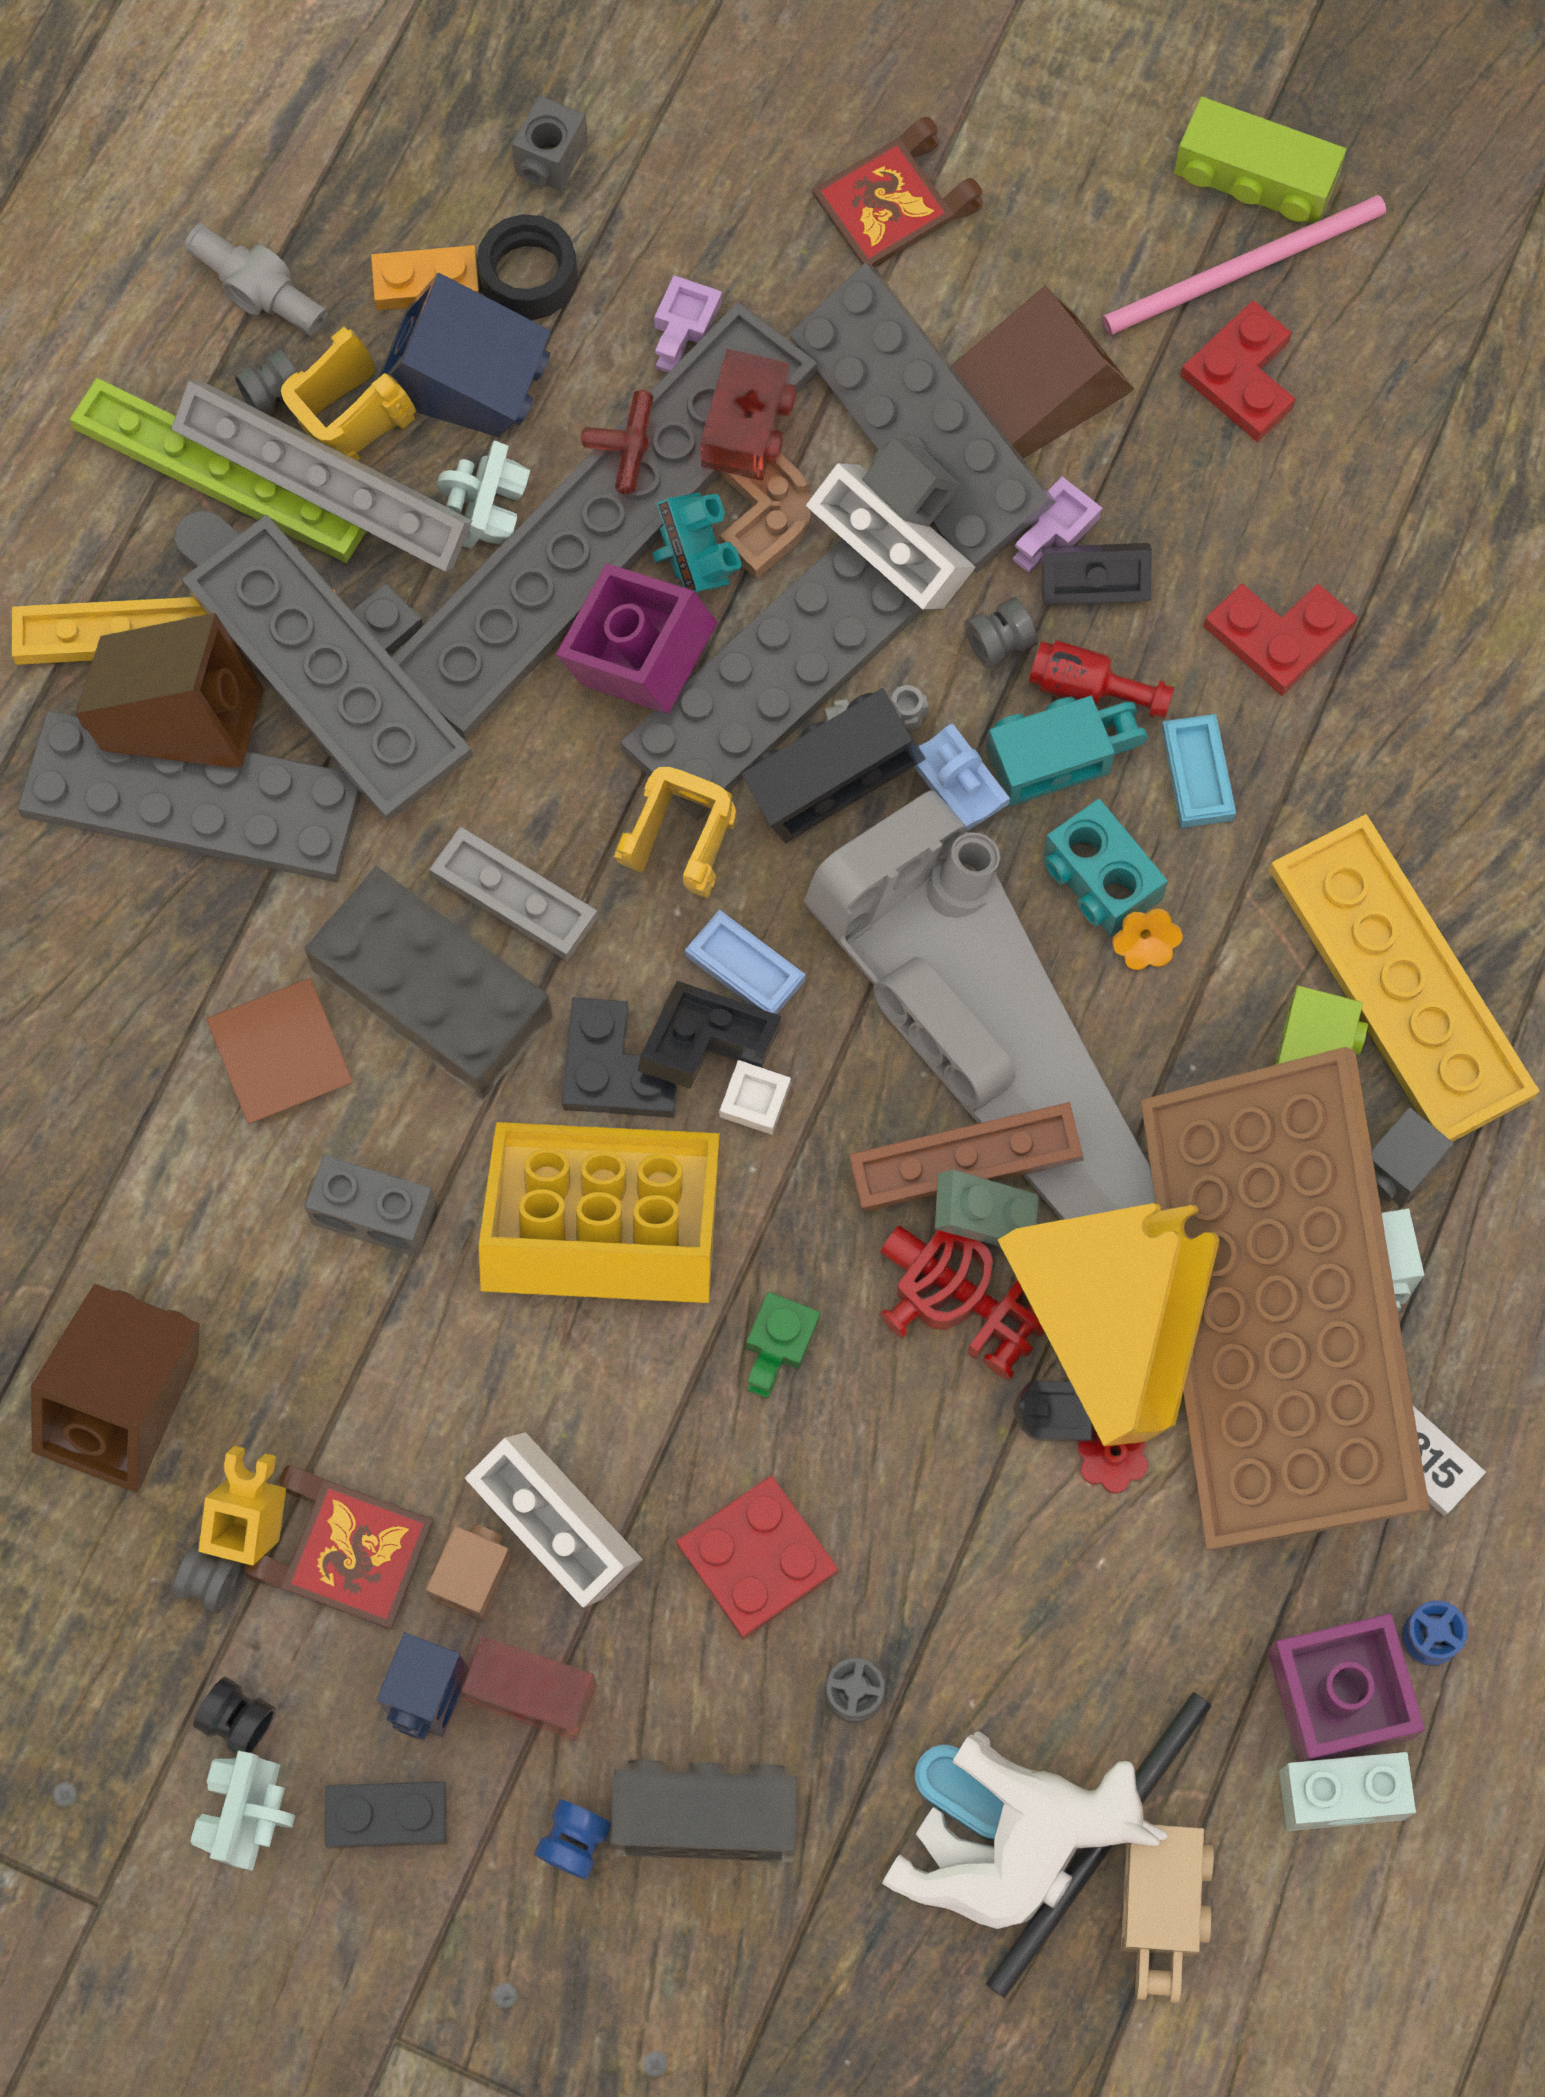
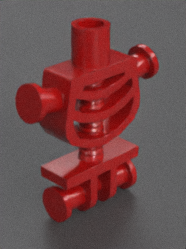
(920, 1260)

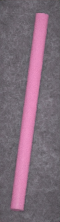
(1243, 265)

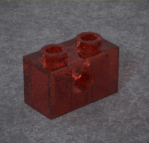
(747, 387)
(529, 1688)

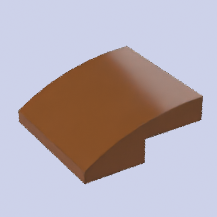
(279, 1050)

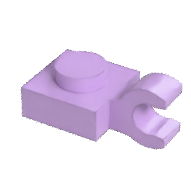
(684, 315)
(1060, 525)

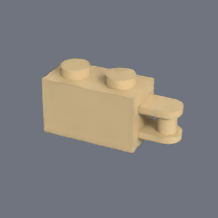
(1165, 1906)

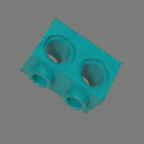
(1116, 862)

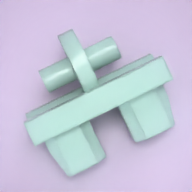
(494, 476)
(247, 1813)

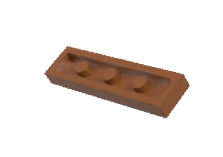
(986, 1150)

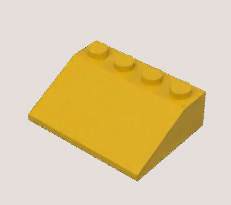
(599, 1212)

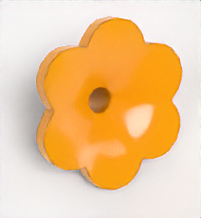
(1147, 939)

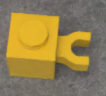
(243, 1512)

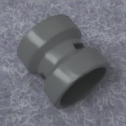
(264, 386)
(1001, 632)

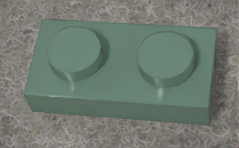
(982, 1207)

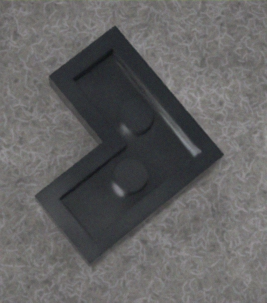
(705, 1022)
(601, 1074)

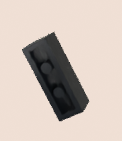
(833, 765)

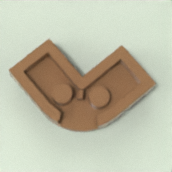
(775, 520)

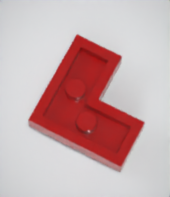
(1231, 374)
(1278, 646)

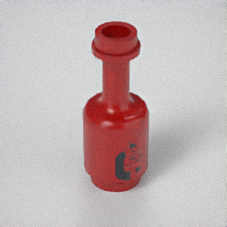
(1080, 673)

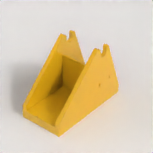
(1119, 1309)

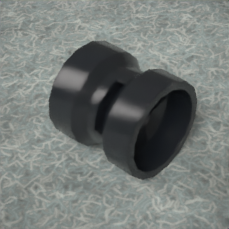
(234, 1716)

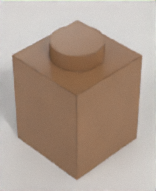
(470, 1571)

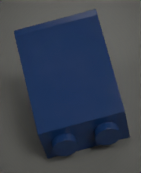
(467, 357)

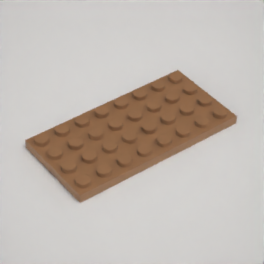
(1299, 1343)

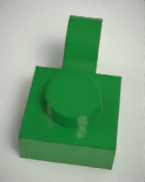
(780, 1337)

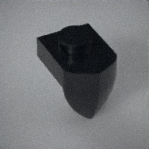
(1053, 1413)

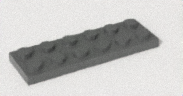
(907, 390)
(327, 668)
(775, 673)
(253, 814)

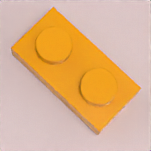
(403, 275)

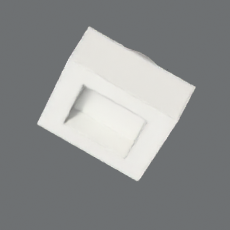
(755, 1097)

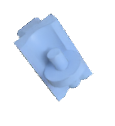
(961, 777)

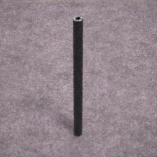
(1090, 1858)

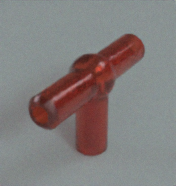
(631, 442)

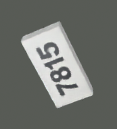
(1446, 1468)

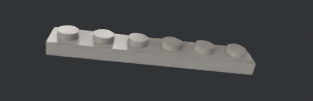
(321, 475)

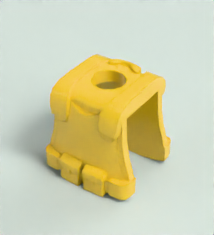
(332, 376)
(636, 847)

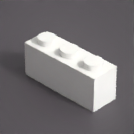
(903, 551)
(553, 1519)

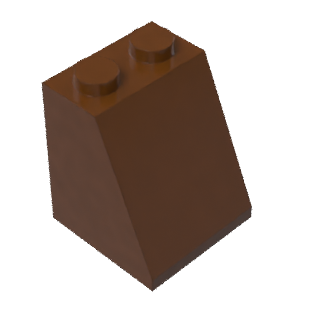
(1041, 373)
(172, 693)
(112, 1386)

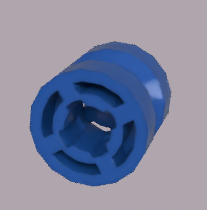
(578, 1826)

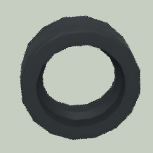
(533, 232)

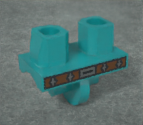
(692, 543)

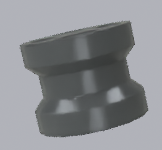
(206, 1579)
(856, 1678)

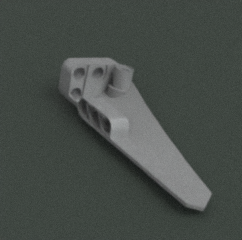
(973, 993)

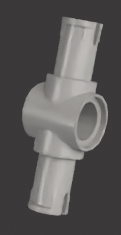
(256, 280)

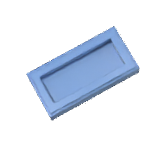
(744, 964)

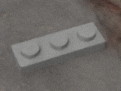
(513, 893)

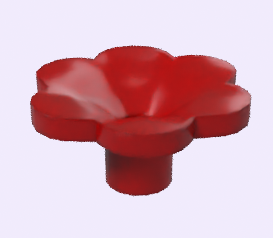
(1111, 1470)

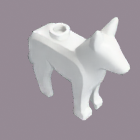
(1034, 1841)

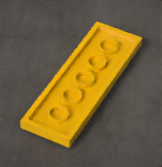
(1409, 980)

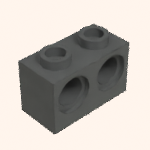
(371, 1206)

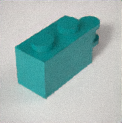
(1059, 746)

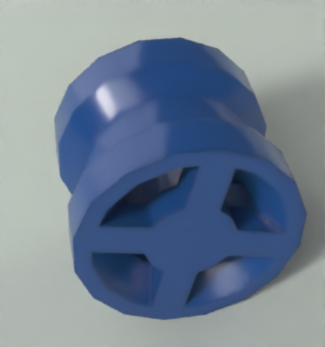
(1442, 1624)

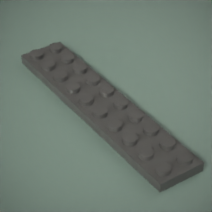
(544, 571)

